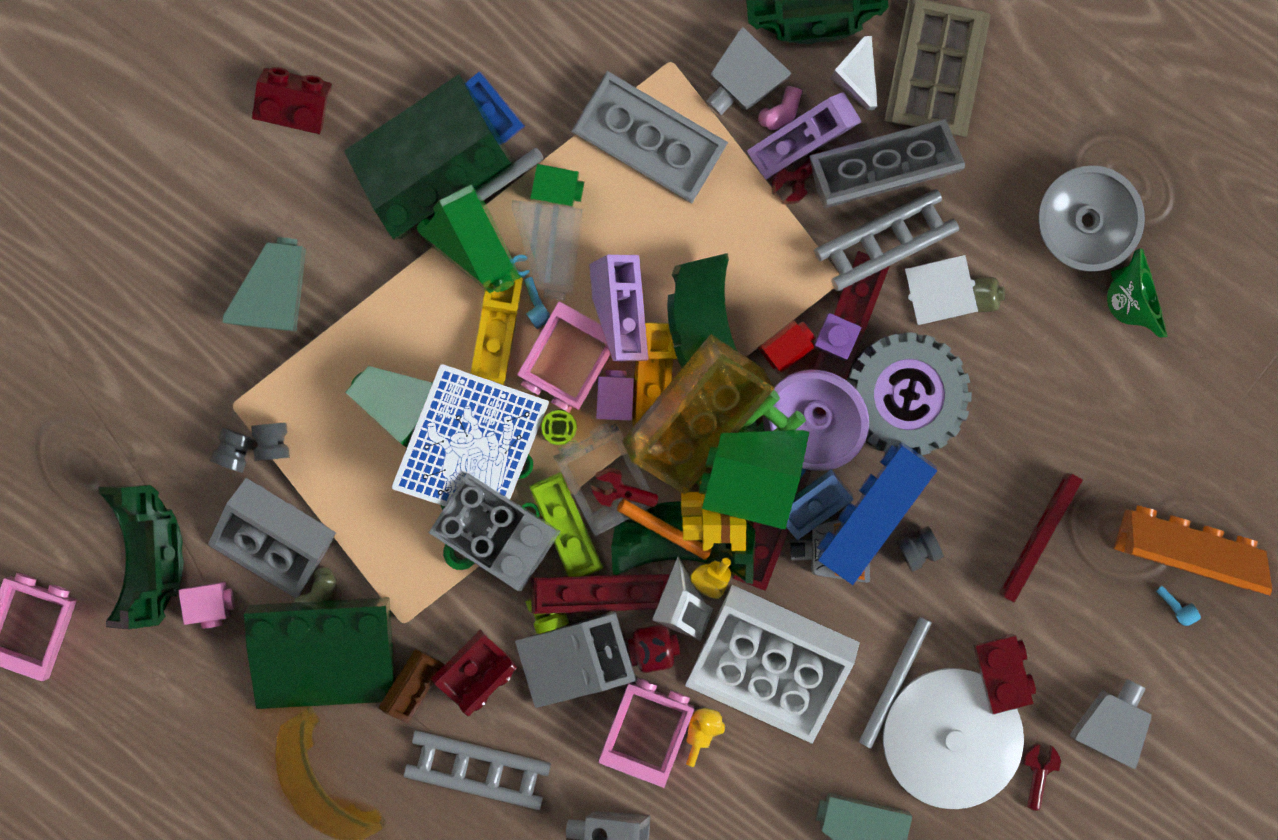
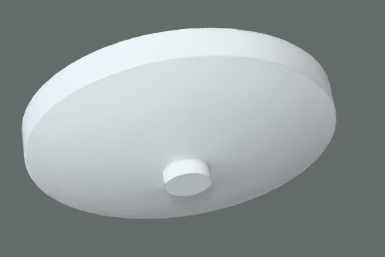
(947, 741)

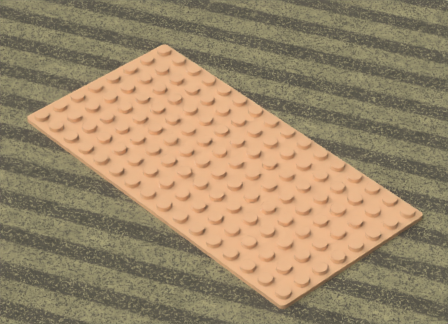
(432, 317)

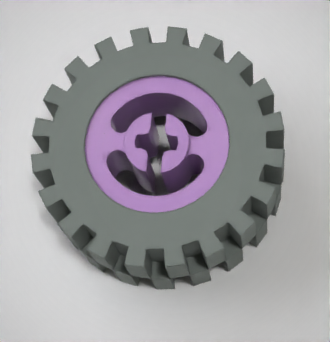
(944, 406)

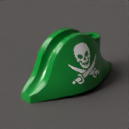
(1134, 296)

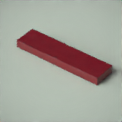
(1040, 537)
(597, 593)

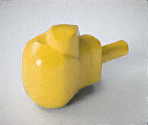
(712, 578)
(701, 729)

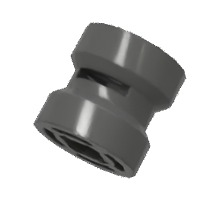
(270, 441)
(232, 450)
(917, 550)

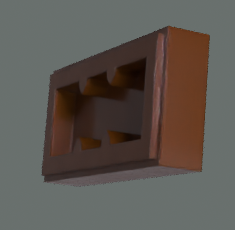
(411, 686)

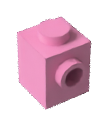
(206, 604)

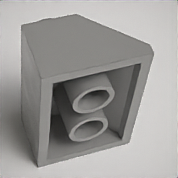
(271, 538)

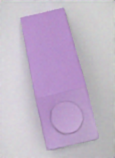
(804, 135)
(620, 305)

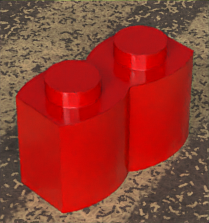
(787, 346)

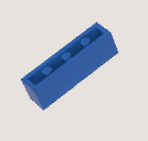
(876, 512)

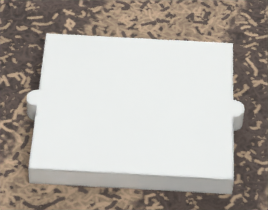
(941, 290)

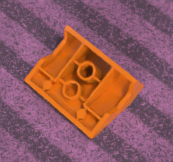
(1194, 550)

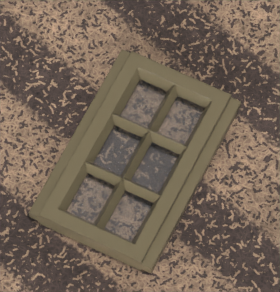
(937, 65)

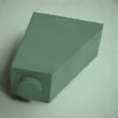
(271, 289)
(861, 820)

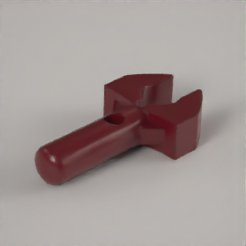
(797, 177)
(621, 490)
(1039, 773)

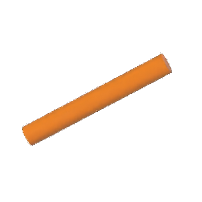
(661, 528)

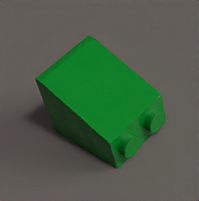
(755, 475)

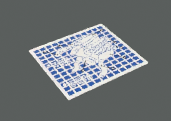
(471, 430)

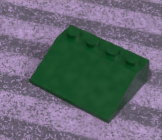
(427, 156)
(320, 652)

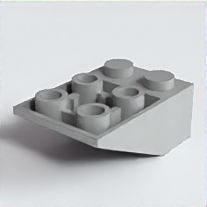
(494, 532)
(576, 660)

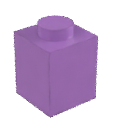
(837, 337)
(615, 396)

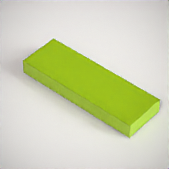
(561, 512)

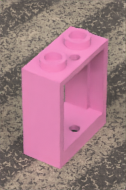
(537, 384)
(21, 663)
(637, 767)

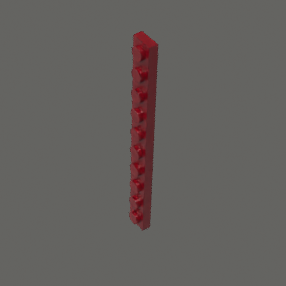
(853, 306)

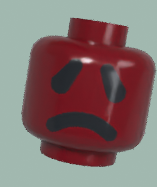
(653, 648)

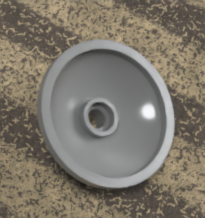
(1115, 213)

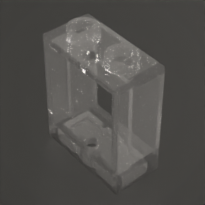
(606, 516)

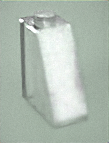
(551, 244)

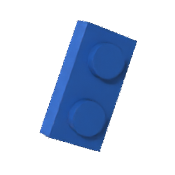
(495, 108)

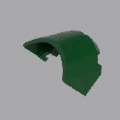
(812, 19)
(698, 306)
(638, 545)
(151, 555)

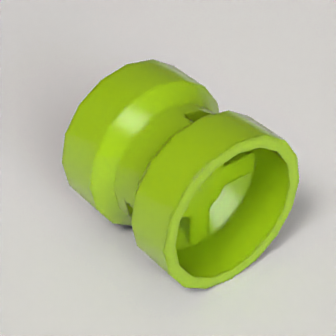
(563, 427)
(545, 623)

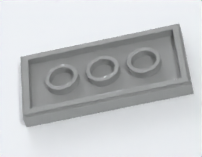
(649, 137)

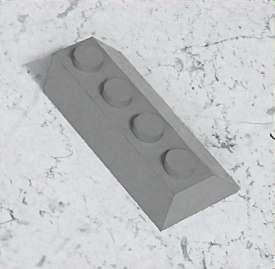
(886, 163)

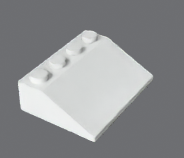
(773, 664)

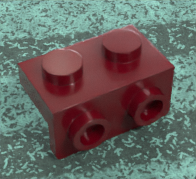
(291, 100)
(475, 673)
(1004, 673)

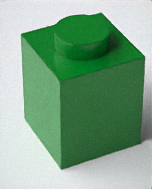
(556, 186)

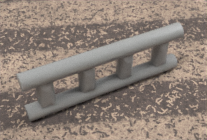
(879, 259)
(457, 779)

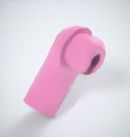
(782, 113)

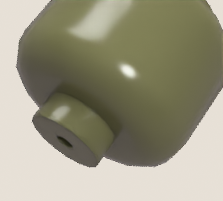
(988, 294)

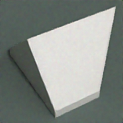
(857, 74)
(682, 605)

